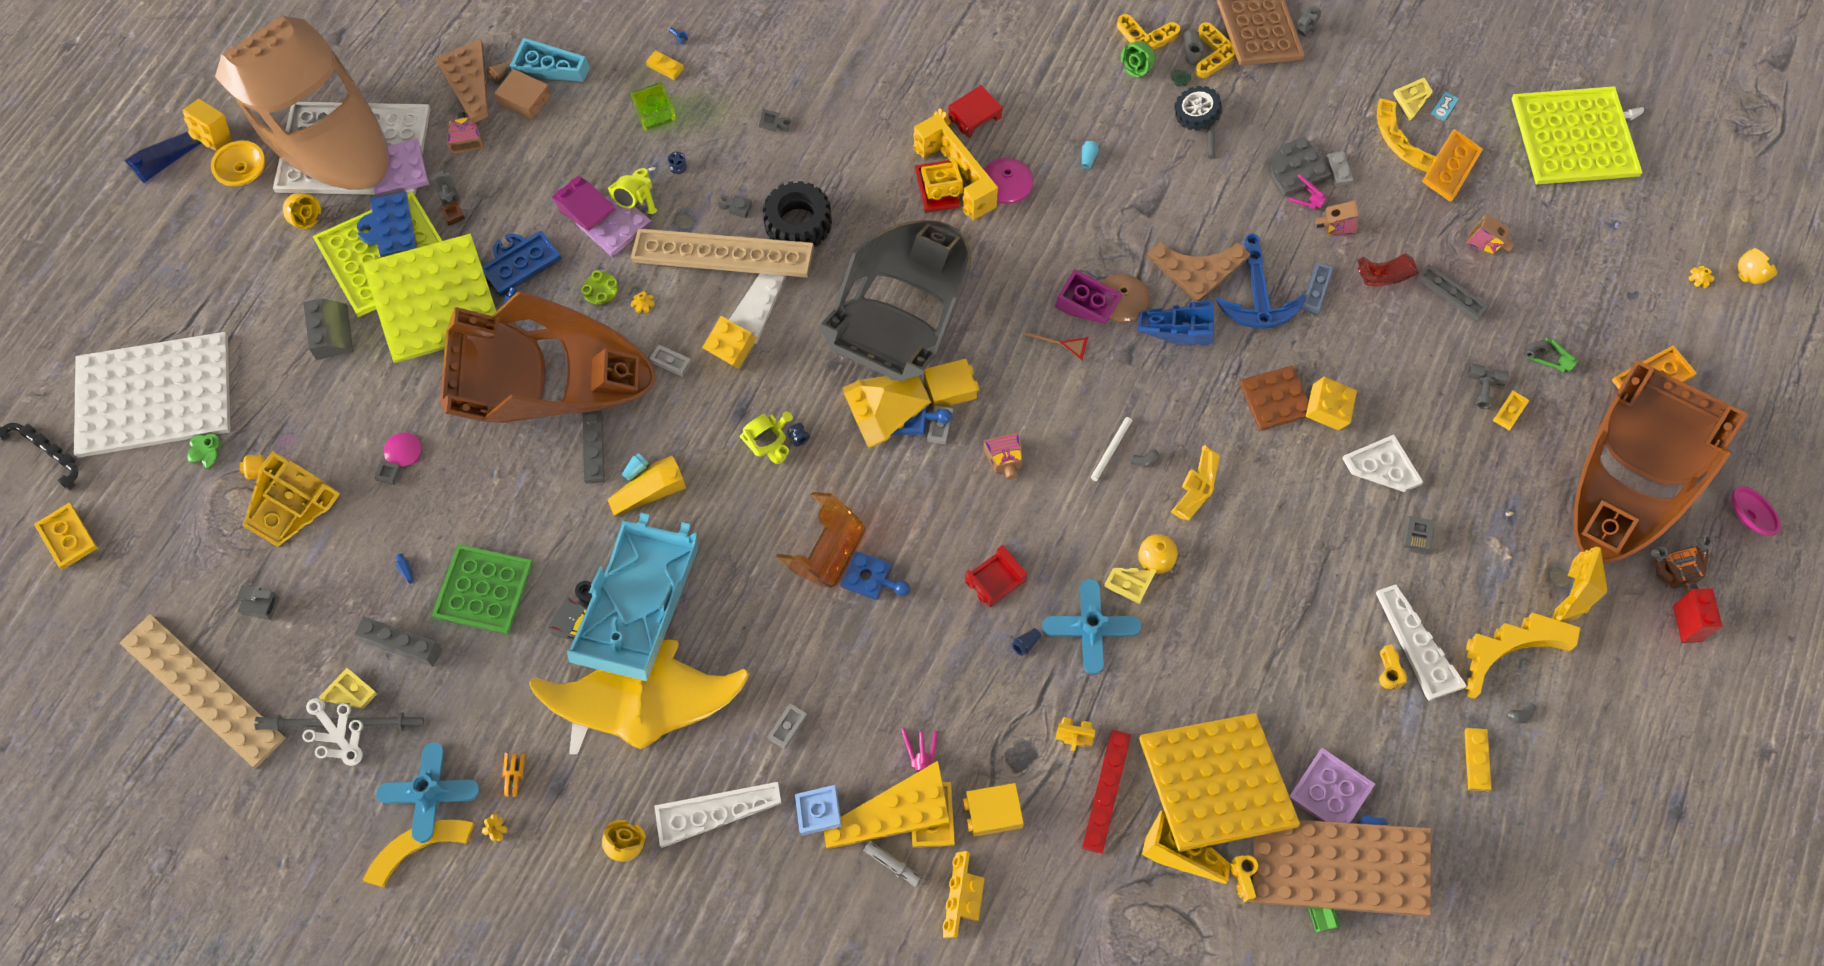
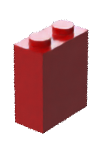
(1697, 615)

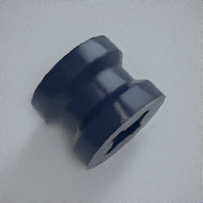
(675, 158)
(798, 434)

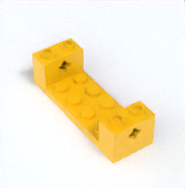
(936, 135)

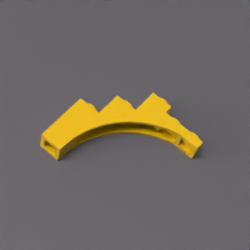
(1534, 632)

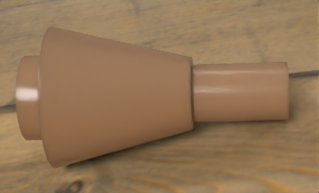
(496, 72)

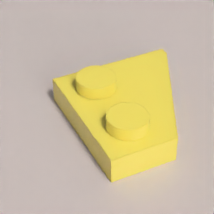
(1413, 96)
(1130, 582)
(348, 690)

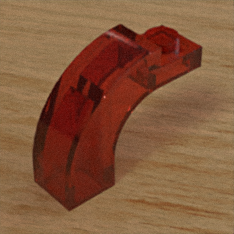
(1387, 272)

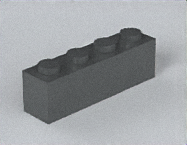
(398, 641)

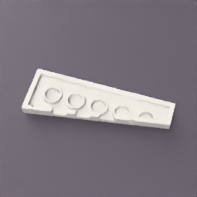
(757, 304)
(1426, 659)
(700, 814)

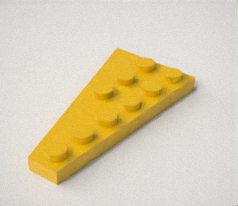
(904, 808)

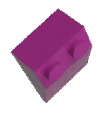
(582, 203)
(1087, 298)

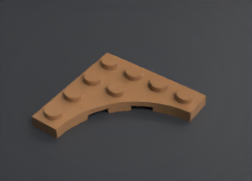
(1198, 274)

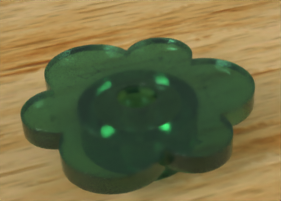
(1180, 77)

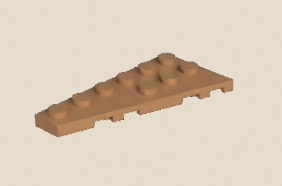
(467, 77)

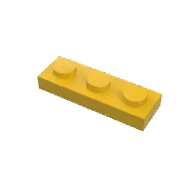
(1477, 759)

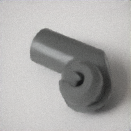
(1147, 460)

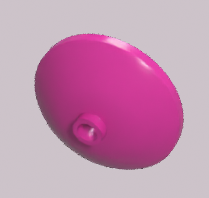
(1011, 187)
(1755, 511)

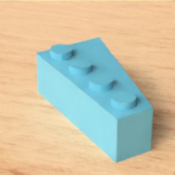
(549, 62)

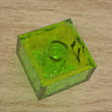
(653, 106)

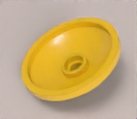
(238, 163)

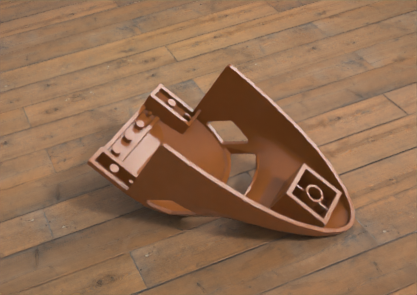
(499, 370)
(1662, 434)

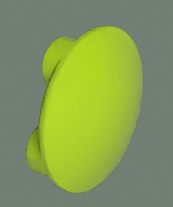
(600, 288)

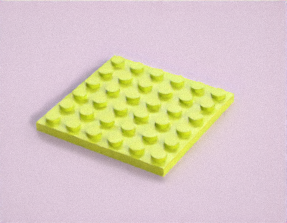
(1576, 135)
(347, 252)
(421, 289)

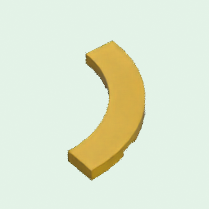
(1397, 140)
(403, 845)

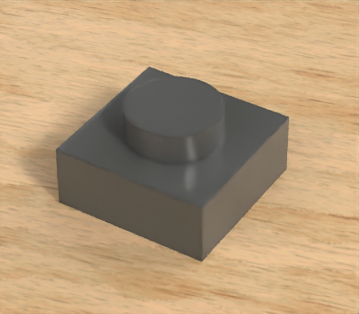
(387, 472)

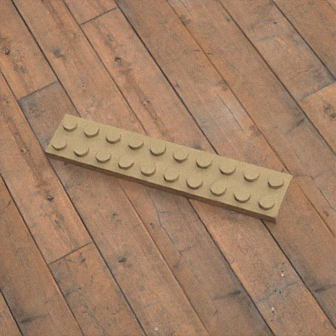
(722, 252)
(201, 690)

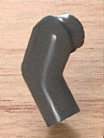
(1535, 346)
(1522, 716)

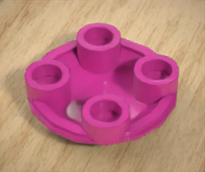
(403, 449)

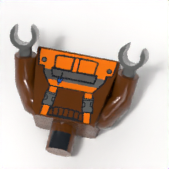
(1683, 566)

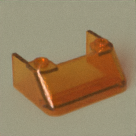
(833, 548)

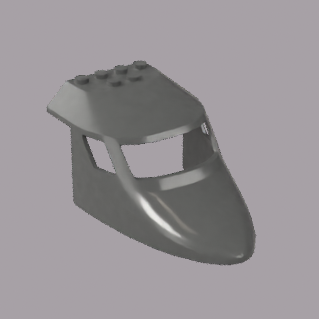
(881, 335)

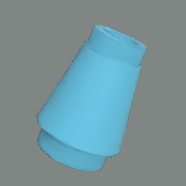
(1089, 153)
(635, 467)

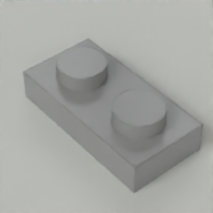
(1339, 169)
(670, 360)
(939, 432)
(787, 726)

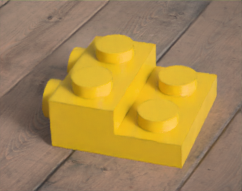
(942, 180)

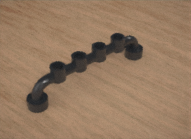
(53, 451)

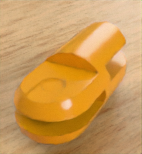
(513, 774)

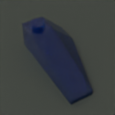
(156, 157)

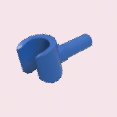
(679, 35)

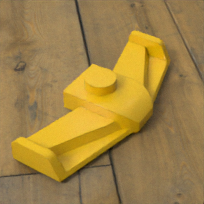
(1198, 484)

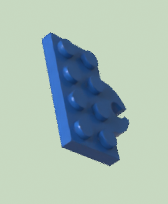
(389, 225)
(519, 260)

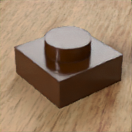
(452, 213)

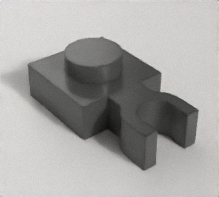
(770, 120)
(738, 206)

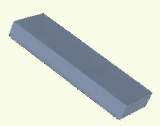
(1317, 288)

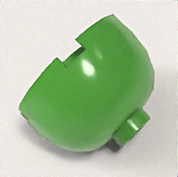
(1138, 58)

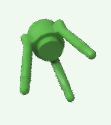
(1566, 361)

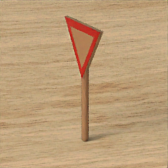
(1075, 346)

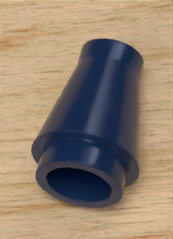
(1025, 642)

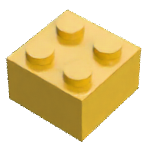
(207, 125)
(729, 342)
(1331, 403)

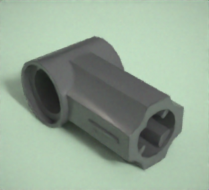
(1193, 47)

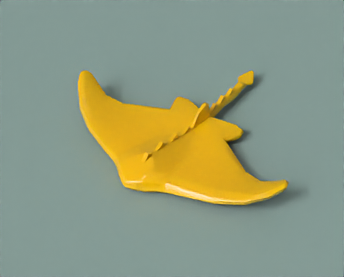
(639, 708)

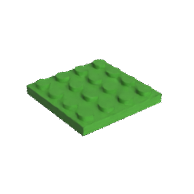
(482, 589)

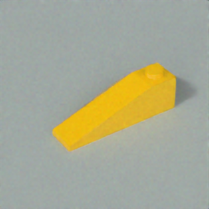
(654, 483)
(1199, 861)

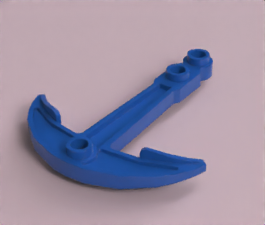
(1261, 302)

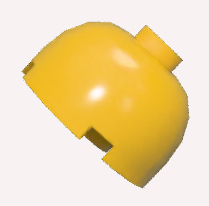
(301, 210)
(1755, 268)
(1158, 553)
(623, 841)

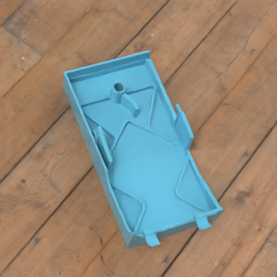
(634, 599)

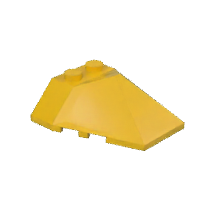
(884, 405)
(286, 499)
(1588, 586)

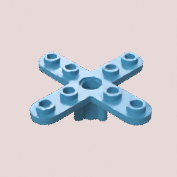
(1091, 635)
(427, 800)

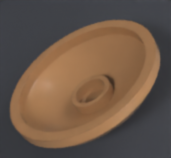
(1132, 302)

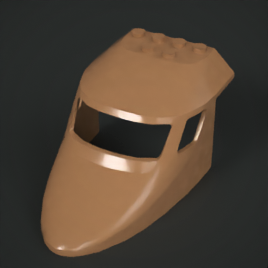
(282, 68)

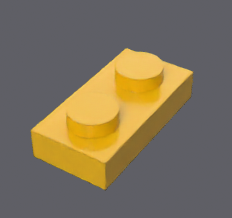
(664, 65)
(1511, 410)

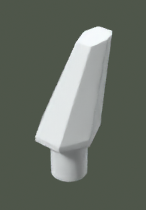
(1633, 113)

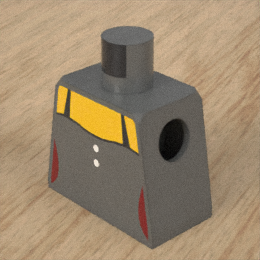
(567, 619)

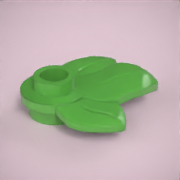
(203, 451)

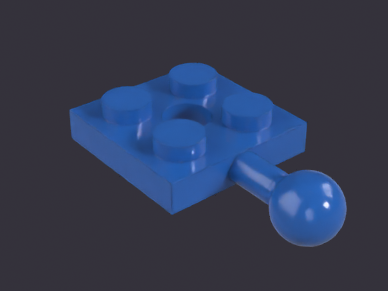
(917, 425)
(872, 586)

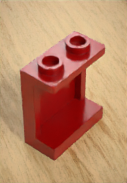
(974, 110)
(996, 577)

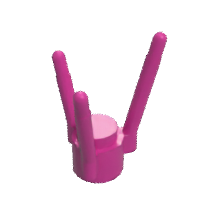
(1317, 197)
(922, 759)

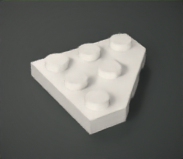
(1384, 464)

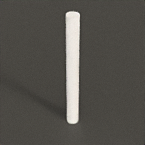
(1111, 449)

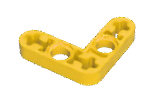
(1148, 38)
(1219, 51)

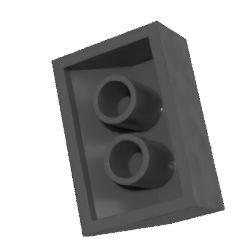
(327, 328)

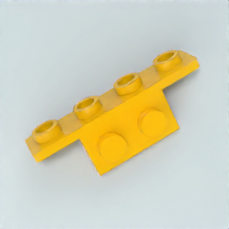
(964, 895)

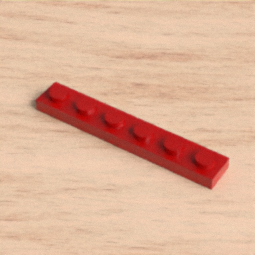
(1106, 791)

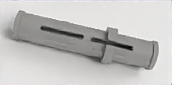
(900, 868)

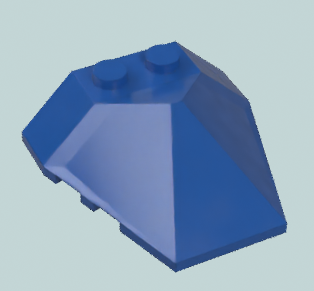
(1180, 325)

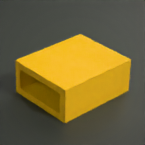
(951, 383)
(993, 810)

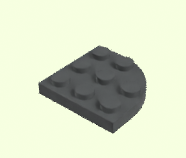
(1295, 159)

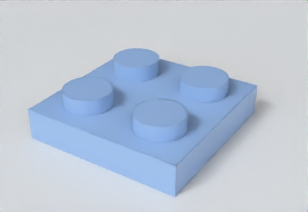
(818, 810)

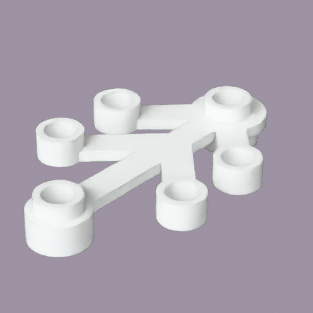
(337, 734)

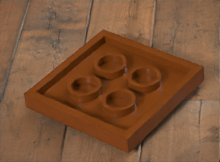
(1275, 397)

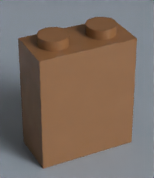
(522, 94)

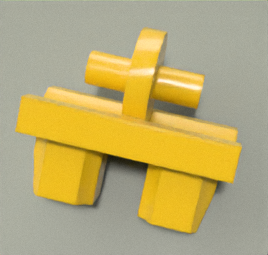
(1075, 735)

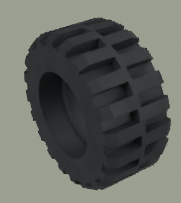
(797, 197)

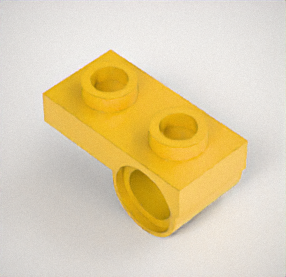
(1391, 661)
(1245, 887)

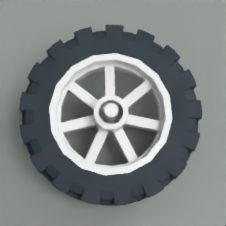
(1195, 97)

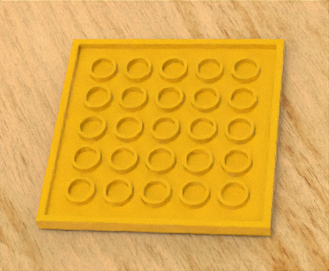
(1218, 782)

